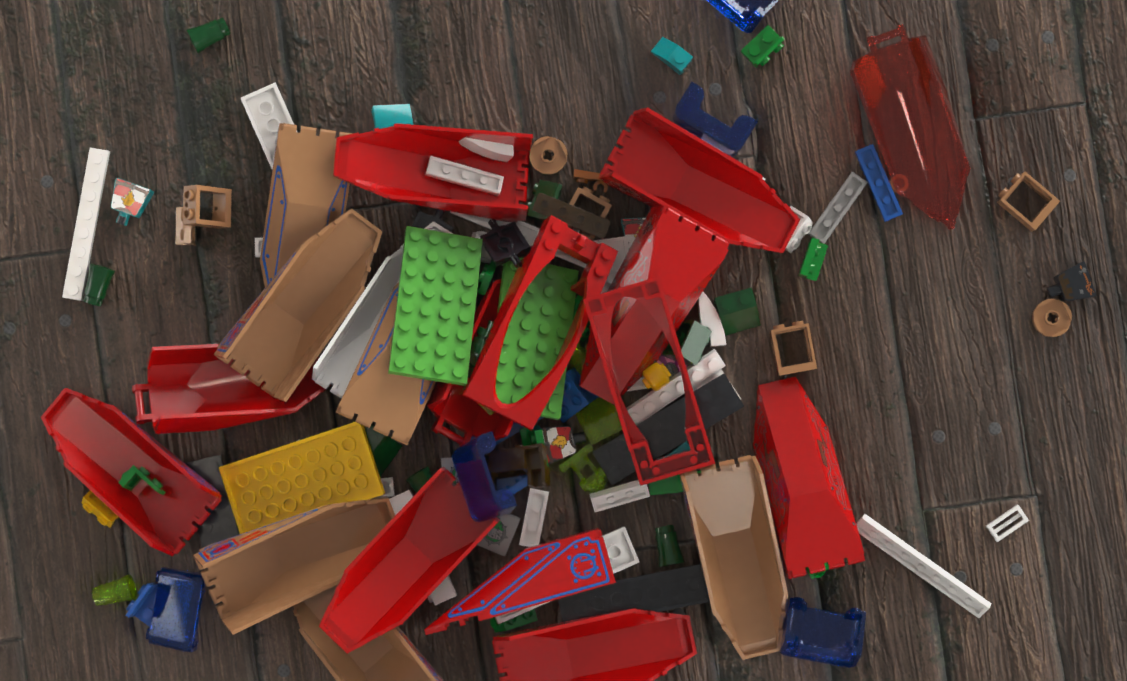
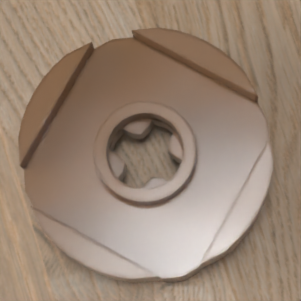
(551, 145)
(1054, 307)

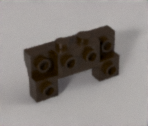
(520, 461)

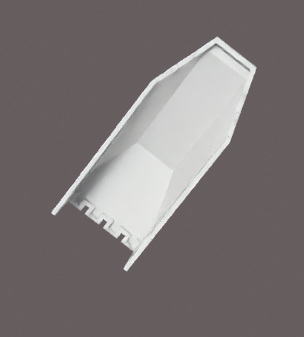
(348, 344)

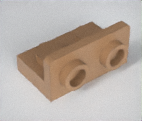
(184, 233)

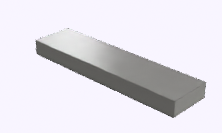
(837, 207)

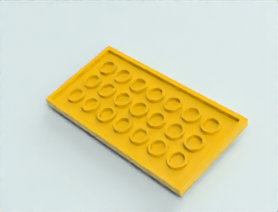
(302, 477)

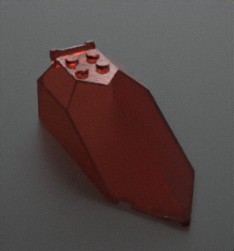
(913, 123)

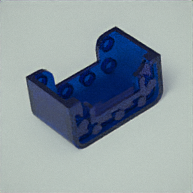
(706, 127)

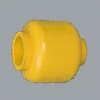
(656, 376)

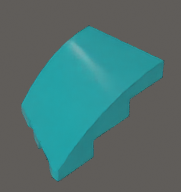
(388, 115)

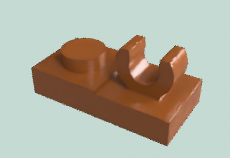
(585, 176)

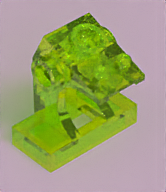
(579, 460)

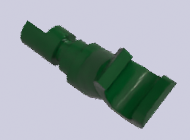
(477, 345)

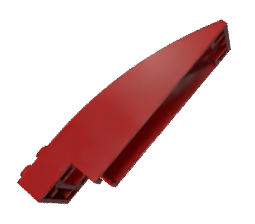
(598, 260)
(600, 313)

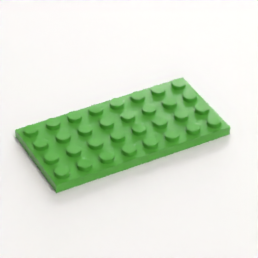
(435, 306)
(536, 334)

